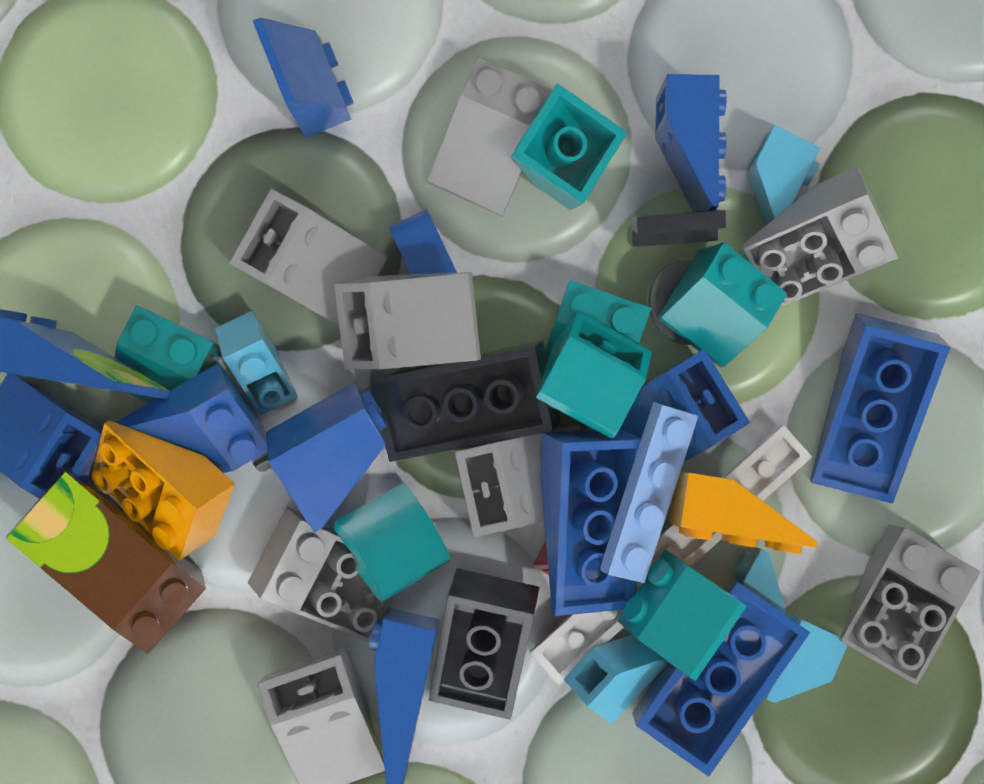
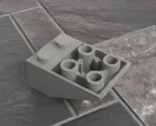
(823, 238)
(303, 254)
(407, 320)
(503, 483)
(316, 578)
(906, 602)
(322, 720)

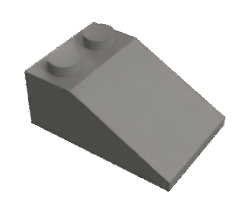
(483, 134)

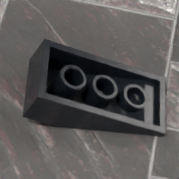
(465, 402)

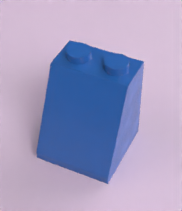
(326, 451)

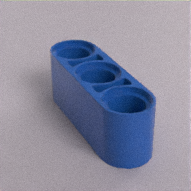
(422, 245)

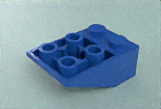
(690, 136)
(696, 389)
(43, 437)

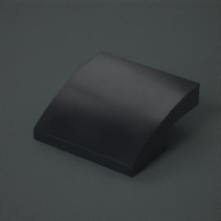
(675, 228)

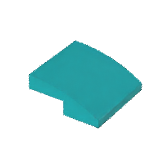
(392, 541)

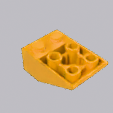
(162, 487)
(723, 506)

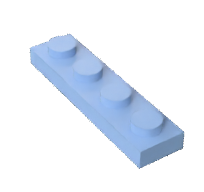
(648, 493)

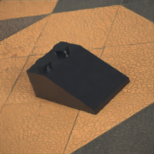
(483, 643)

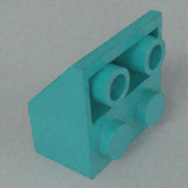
(594, 374)

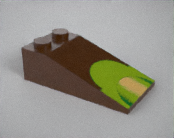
(107, 561)

